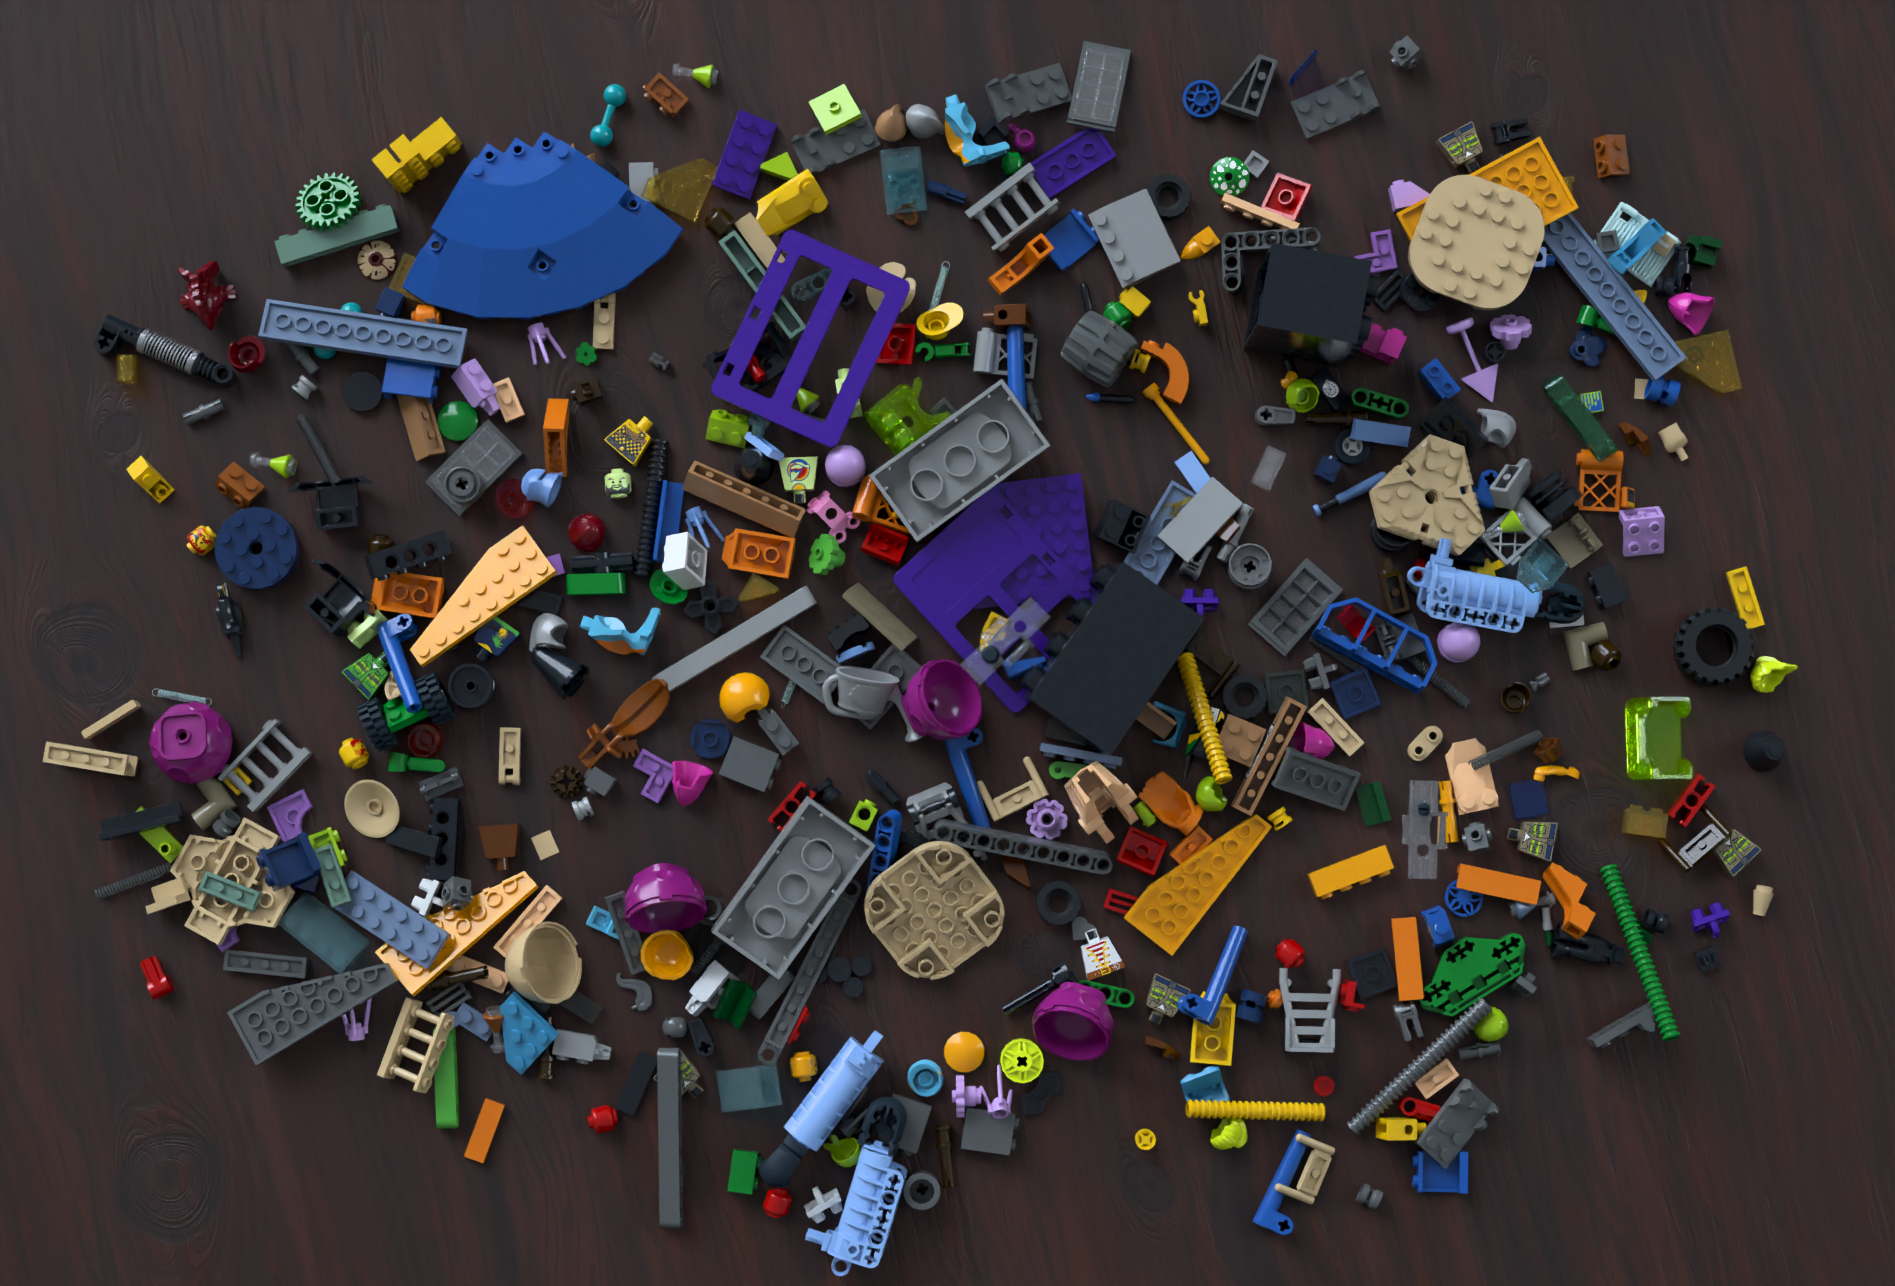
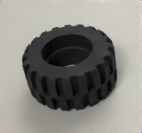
(1740, 646)

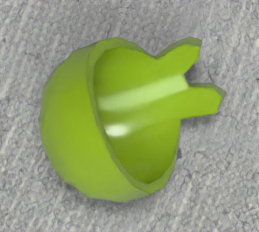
(844, 1151)

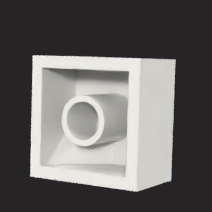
(685, 560)

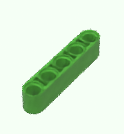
(447, 1085)

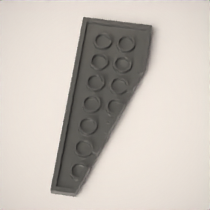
(291, 1013)

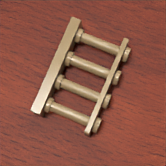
(90, 759)
(398, 1045)

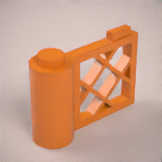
(1590, 465)
(868, 505)

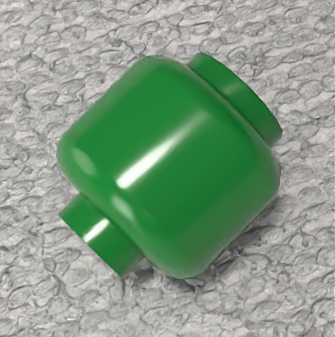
(1119, 314)

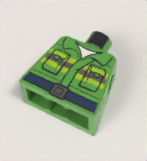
(368, 674)

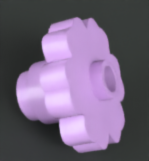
(1510, 330)
(1057, 822)
(965, 1096)

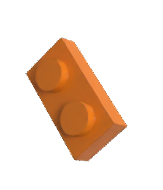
(1190, 845)

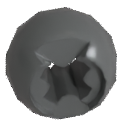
(675, 1027)

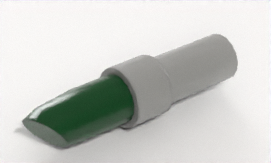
(1547, 925)

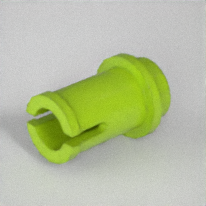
(1145, 814)

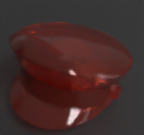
(425, 739)

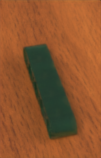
(1579, 418)

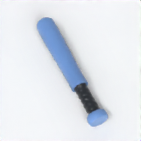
(1349, 494)

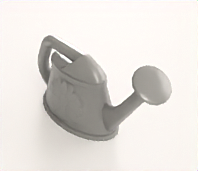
(864, 695)

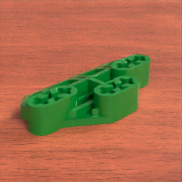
(1467, 970)

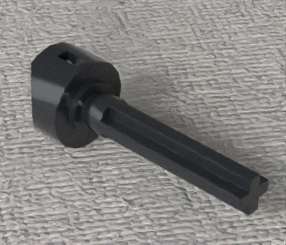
(1059, 975)

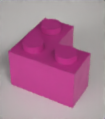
(1384, 344)

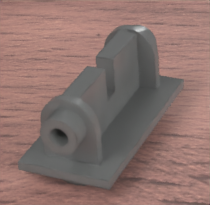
(441, 783)

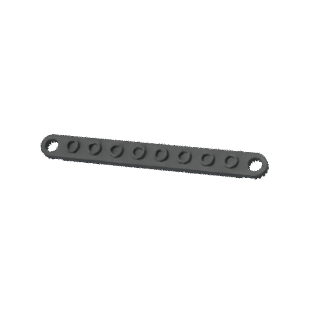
(808, 974)

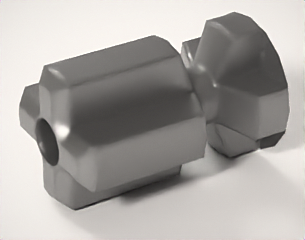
(657, 360)
(1541, 680)

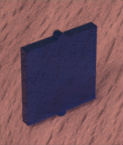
(1303, 67)
(1528, 799)

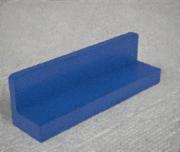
(669, 516)

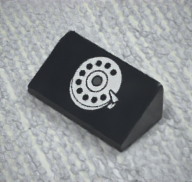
(1330, 389)

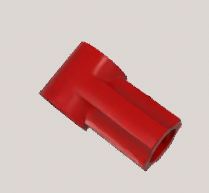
(158, 982)
(1420, 1108)

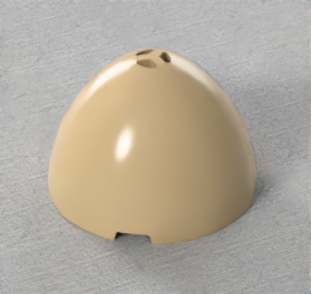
(544, 963)

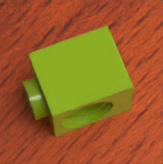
(864, 824)

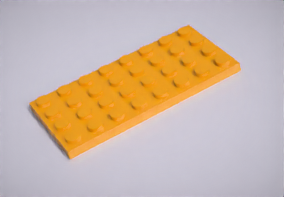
(1523, 170)

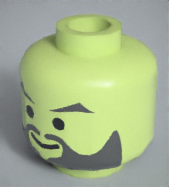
(618, 483)

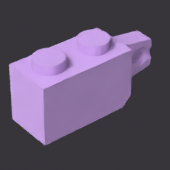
(476, 386)

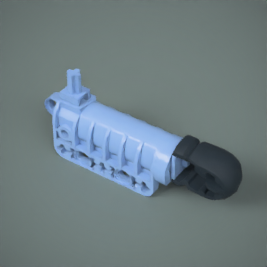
(1489, 594)
(823, 1108)
(869, 1186)

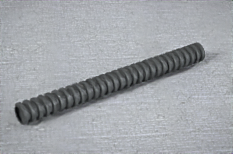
(1419, 1066)

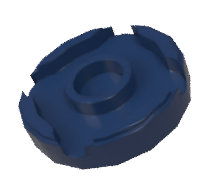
(710, 738)

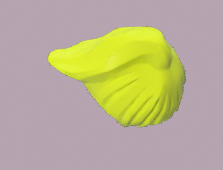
(1769, 673)
(1229, 1134)

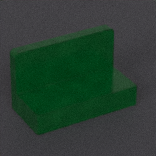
(1372, 803)
(735, 1002)

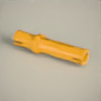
(1447, 802)

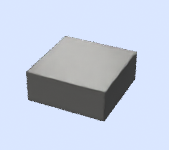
(1255, 164)

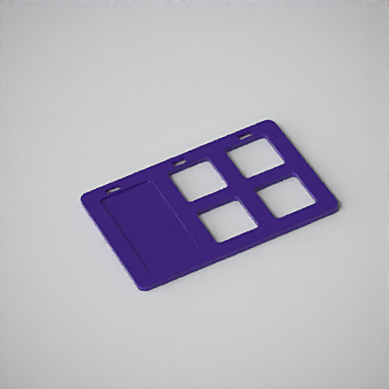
(969, 564)

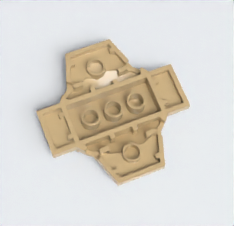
(234, 860)

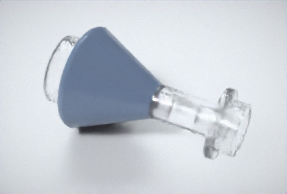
(1521, 909)

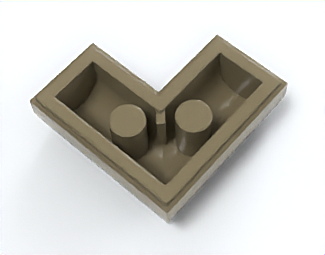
(1579, 639)
(218, 800)

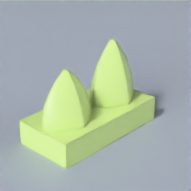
(363, 632)

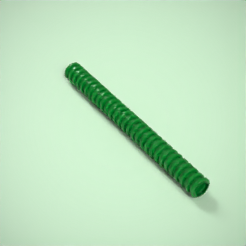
(1640, 952)

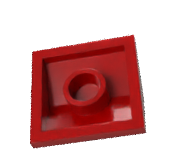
(1286, 196)
(899, 345)
(1141, 851)

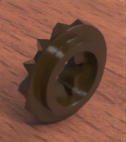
(574, 787)

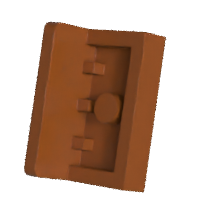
(666, 95)
(1611, 156)
(238, 485)

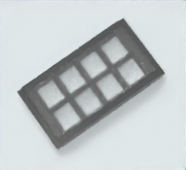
(1099, 86)
(486, 453)
(1295, 607)

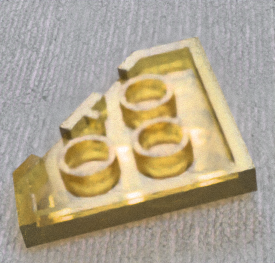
(682, 187)
(1711, 361)

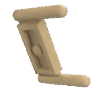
(1016, 798)
(1313, 1171)

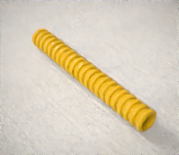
(1204, 719)
(1255, 1110)

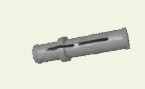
(1242, 520)

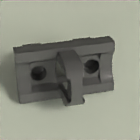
(1316, 663)

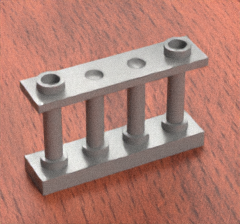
(994, 199)
(271, 784)

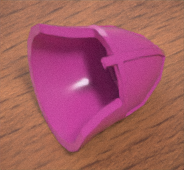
(1691, 310)
(1312, 740)
(689, 780)

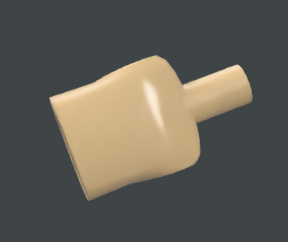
(1674, 440)

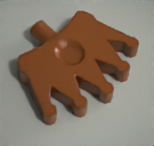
(626, 746)

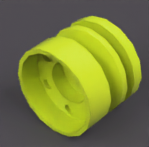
(1009, 1061)

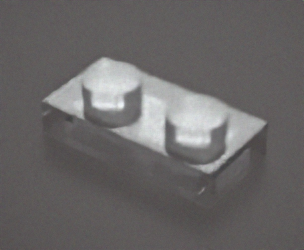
(1268, 468)

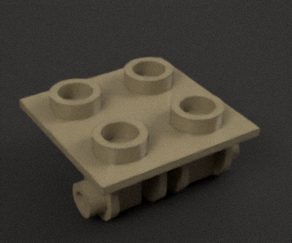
(1574, 540)

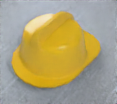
(940, 320)

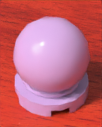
(845, 465)
(1458, 642)

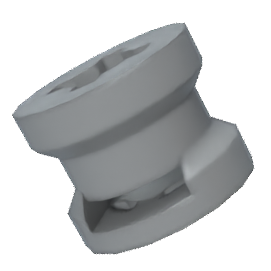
(304, 387)
(583, 808)

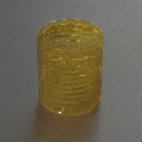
(126, 369)

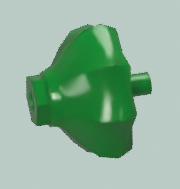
(1012, 163)

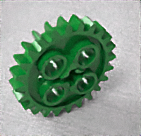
(328, 201)

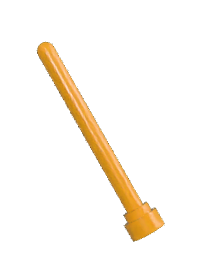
(1153, 393)

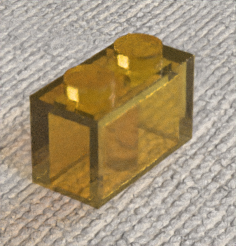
(1644, 823)

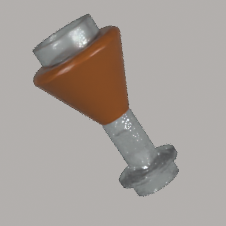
(494, 1020)

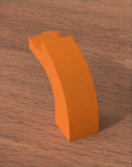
(1022, 265)
(1176, 368)

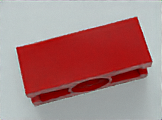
(1699, 800)
(783, 806)

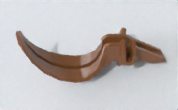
(632, 717)

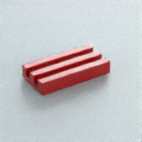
(1109, 898)

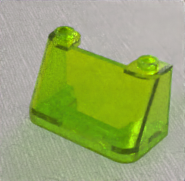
(1655, 738)

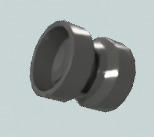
(228, 821)
(1369, 1196)

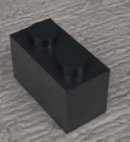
(1606, 586)

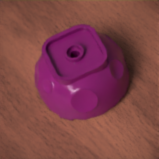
(942, 701)
(203, 750)
(664, 899)
(1074, 1022)

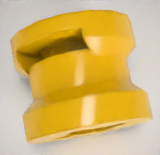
(1142, 361)
(1279, 816)
(1147, 1141)

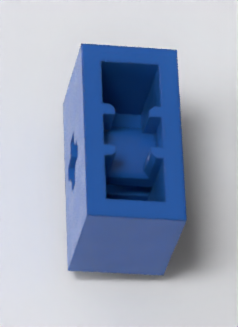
(1438, 380)

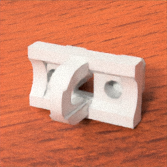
(425, 905)
(815, 1207)

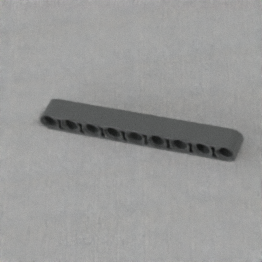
(1029, 853)
(670, 1138)

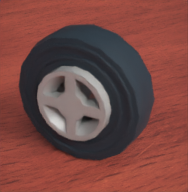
(1344, 454)

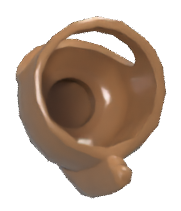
(891, 124)

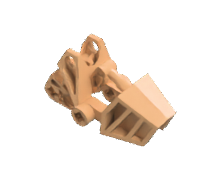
(1093, 792)

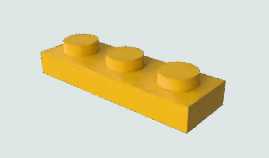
(1745, 597)

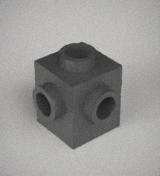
(1406, 53)
(1477, 838)
(457, 893)

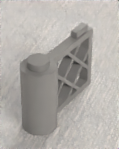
(988, 352)
(1536, 528)

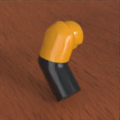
(1291, 375)

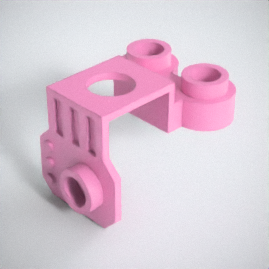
(839, 523)

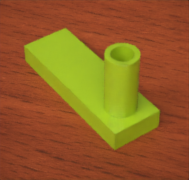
(163, 842)

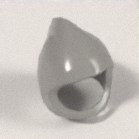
(923, 121)
(1497, 426)
(548, 632)

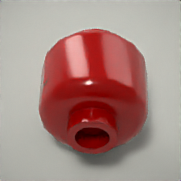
(1290, 953)
(602, 1119)
(777, 1202)

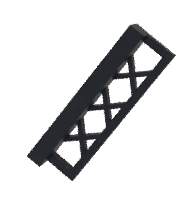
(141, 821)

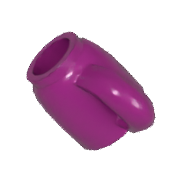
(1024, 139)

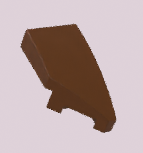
(1636, 436)
(1016, 870)
(1168, 1051)

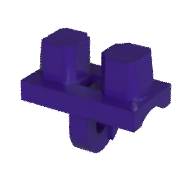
(1199, 604)
(1718, 916)

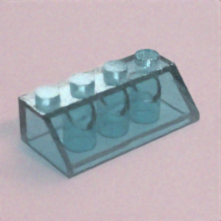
(323, 932)

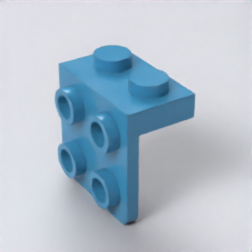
(1205, 1086)

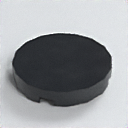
(362, 391)

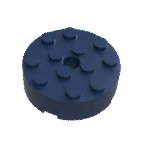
(236, 548)

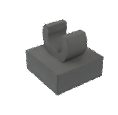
(1524, 985)

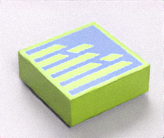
(1593, 401)

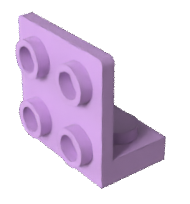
(1642, 531)

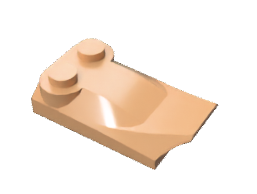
(1470, 788)

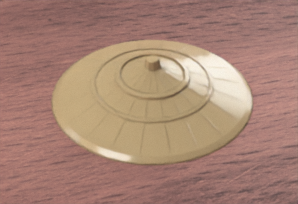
(371, 808)

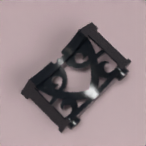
(778, 363)

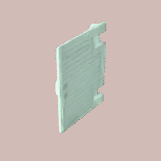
(1651, 263)

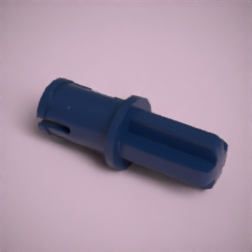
(946, 192)

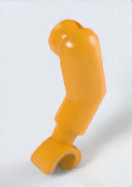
(1540, 772)

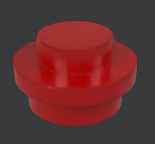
(1323, 1086)

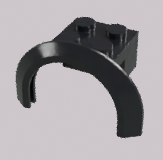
(336, 505)
(340, 603)

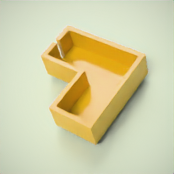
(418, 155)

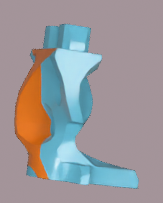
(614, 636)

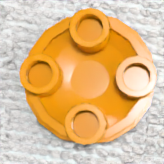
(964, 1052)

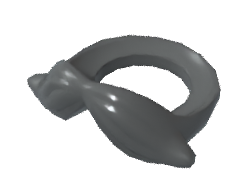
(709, 921)

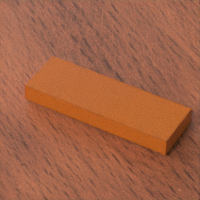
(484, 1130)

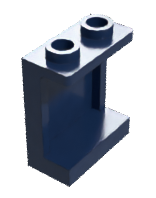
(289, 862)

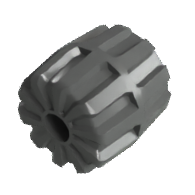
(1099, 348)

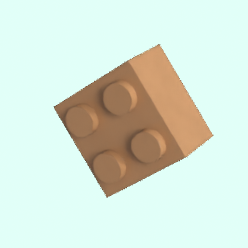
(1240, 740)

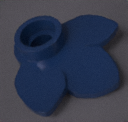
(1589, 346)

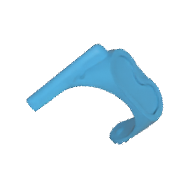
(1181, 724)

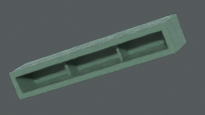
(313, 244)
(753, 275)

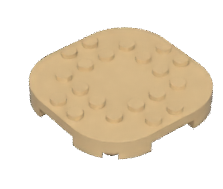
(1476, 242)
(933, 909)

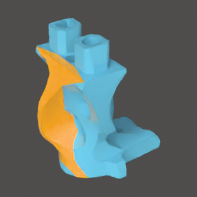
(959, 134)

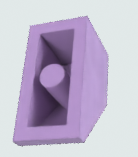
(1405, 194)

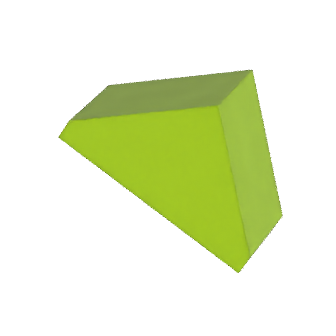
(780, 167)

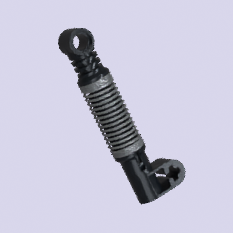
(146, 342)

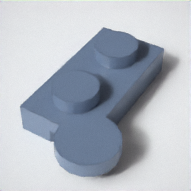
(472, 1021)

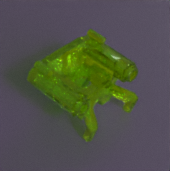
(887, 417)

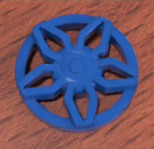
(1201, 99)
(1463, 898)

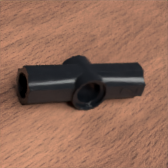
(602, 563)

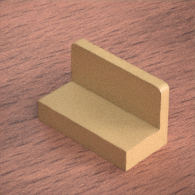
(168, 895)

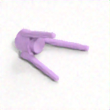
(538, 334)
(355, 1030)
(1000, 1107)

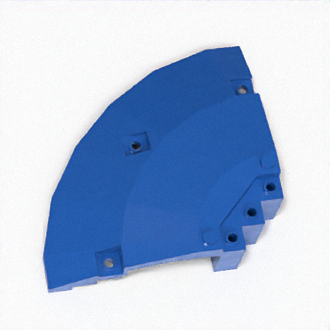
(531, 211)

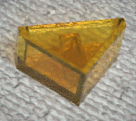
(757, 588)

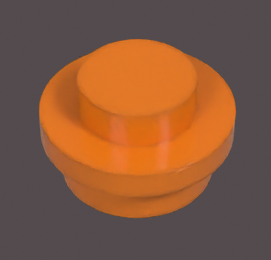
(1274, 999)

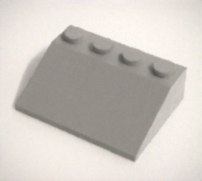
(1134, 238)

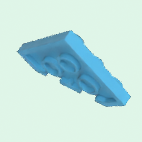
(524, 1033)

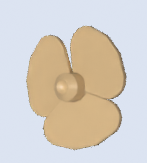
(875, 296)

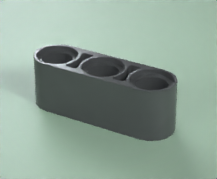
(770, 992)

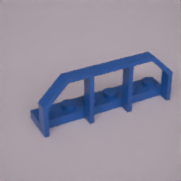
(1376, 662)

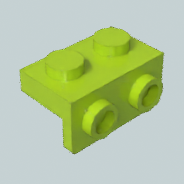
(727, 428)
(328, 837)

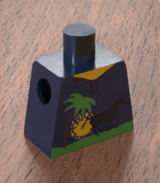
(495, 638)

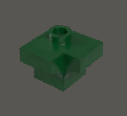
(1704, 250)

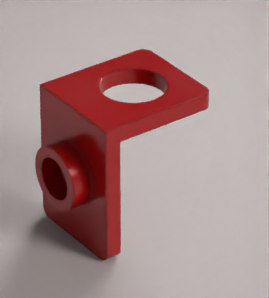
(1354, 622)

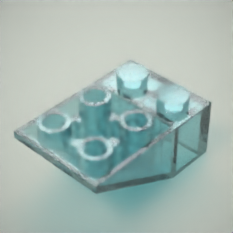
(903, 179)
(749, 1087)

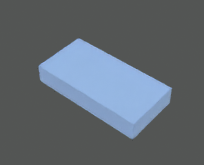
(764, 446)
(1192, 471)

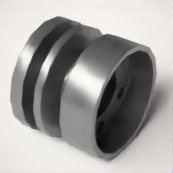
(1246, 555)

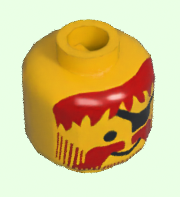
(201, 540)
(354, 753)

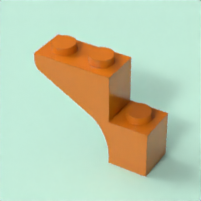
(1568, 891)

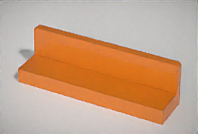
(1498, 884)
(1407, 958)

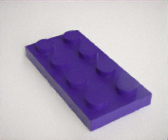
(744, 154)
(1072, 161)

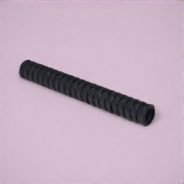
(651, 508)

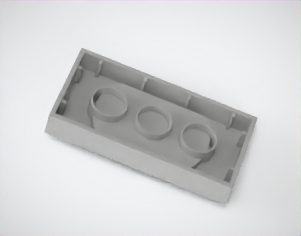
(959, 460)
(793, 887)

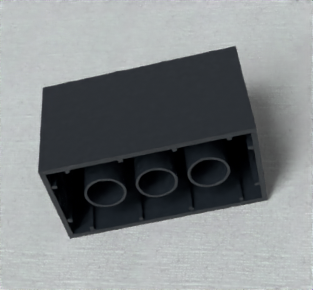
(1310, 305)
(1110, 656)

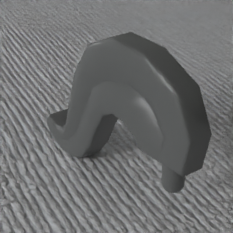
(642, 989)

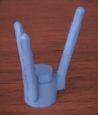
(696, 517)

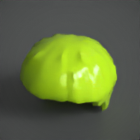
(1302, 395)
(1210, 795)
(1493, 1026)

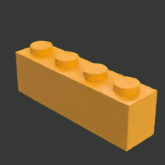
(1349, 871)

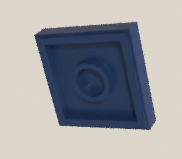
(1354, 693)

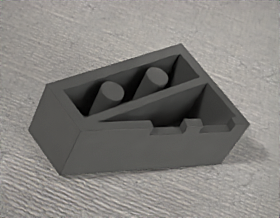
(1250, 90)

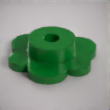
(581, 352)

